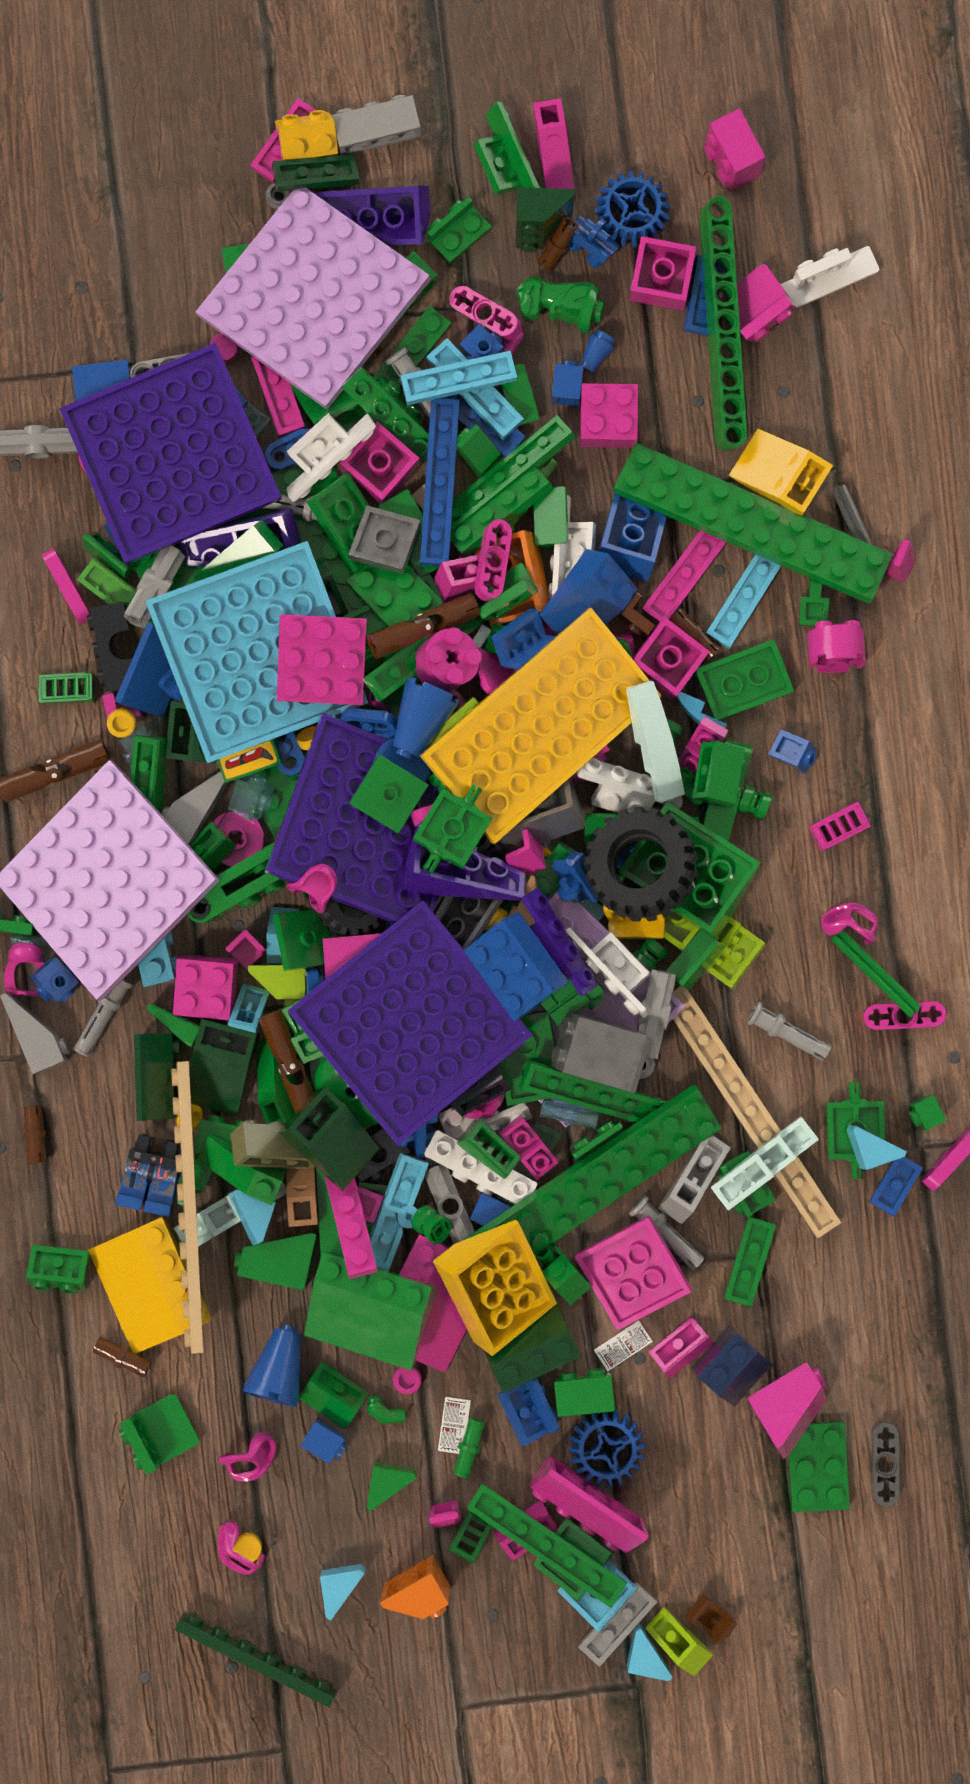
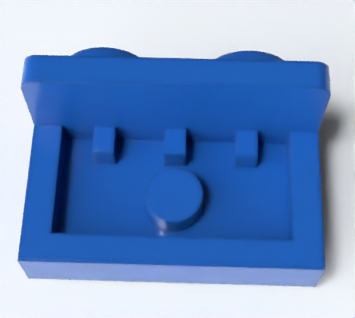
(521, 640)
(529, 1411)

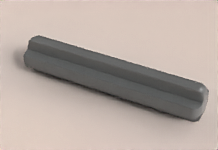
(850, 513)

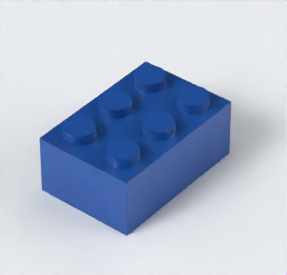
(516, 966)

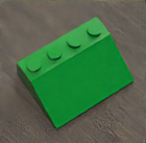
(721, 878)
(370, 1314)

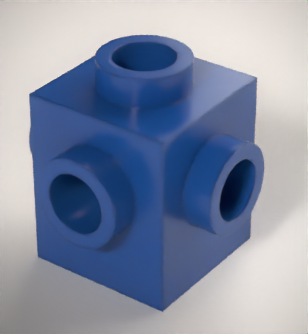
(481, 344)
(45, 977)

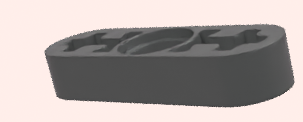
(878, 1485)

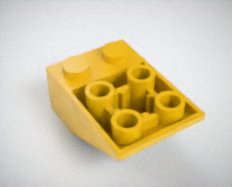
(780, 471)

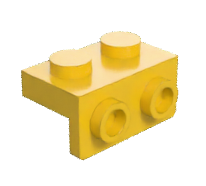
(307, 135)
(626, 929)

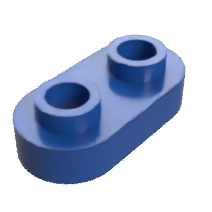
(282, 446)
(377, 722)
(290, 748)

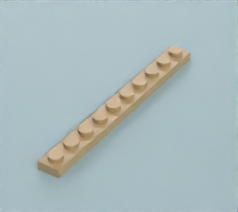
(751, 1111)
(187, 1220)

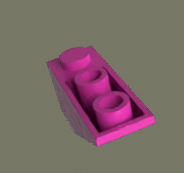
(553, 144)

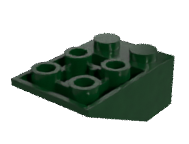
(181, 736)
(221, 1066)
(330, 1137)

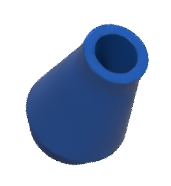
(597, 349)

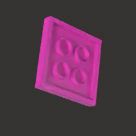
(321, 659)
(633, 1272)

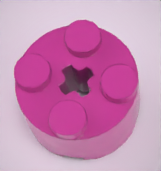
(836, 646)
(454, 647)

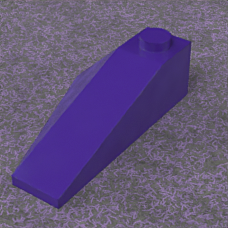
(389, 214)
(208, 545)
(478, 879)

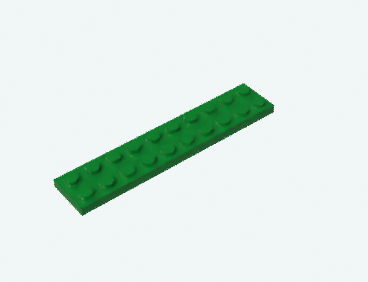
(752, 523)
(611, 1170)

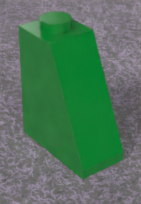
(279, 1260)

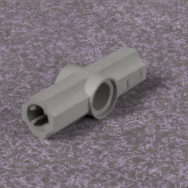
(36, 442)
(154, 583)
(658, 1009)
(443, 1188)

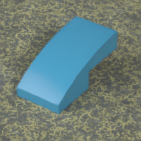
(692, 708)

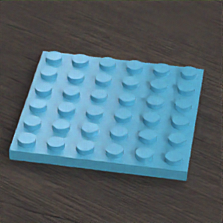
(226, 644)

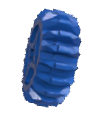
(615, 195)
(616, 1471)

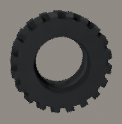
(621, 834)

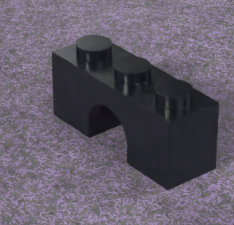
(107, 623)

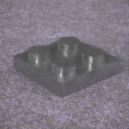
(384, 539)

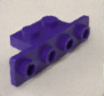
(557, 943)

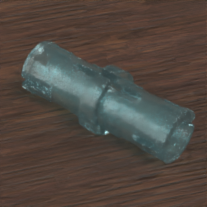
(569, 1114)

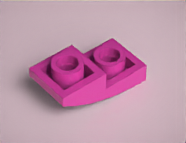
(706, 732)
(529, 1146)

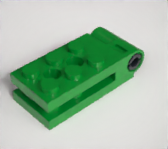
(225, 900)

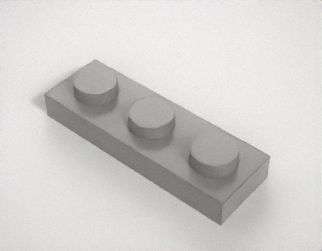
(600, 1645)

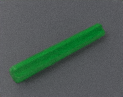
(876, 973)

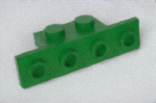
(503, 154)
(388, 407)

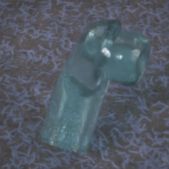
(35, 940)

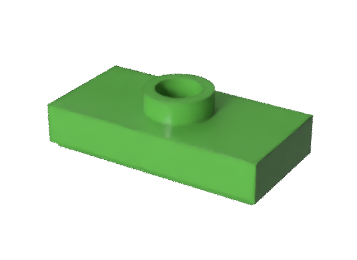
(106, 583)

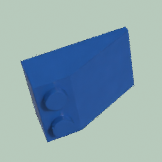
(632, 536)
(594, 584)

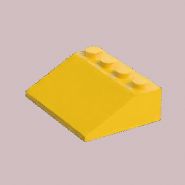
(145, 1283)
(495, 1285)

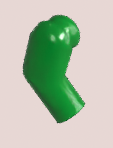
(382, 1413)

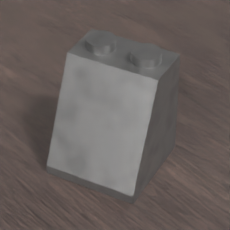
(600, 1051)

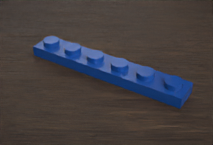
(439, 482)

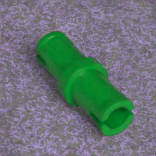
(469, 1447)

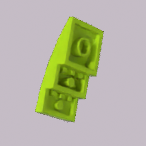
(735, 959)

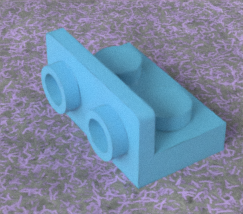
(159, 964)

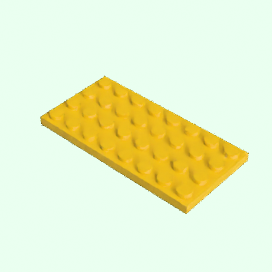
(539, 724)

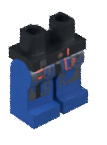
(150, 1167)

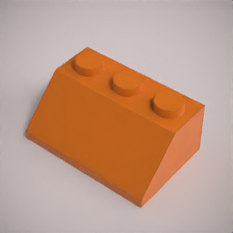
(524, 551)
(418, 1591)

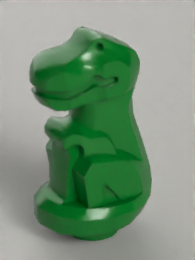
(570, 302)

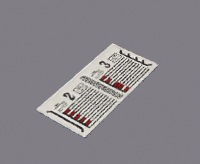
(623, 1345)
(453, 1424)

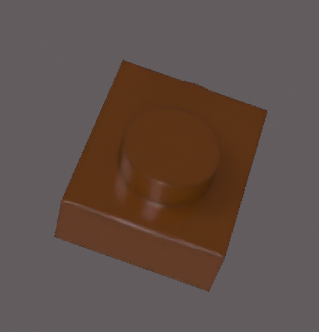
(636, 623)
(711, 1619)

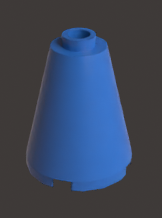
(421, 717)
(277, 1368)

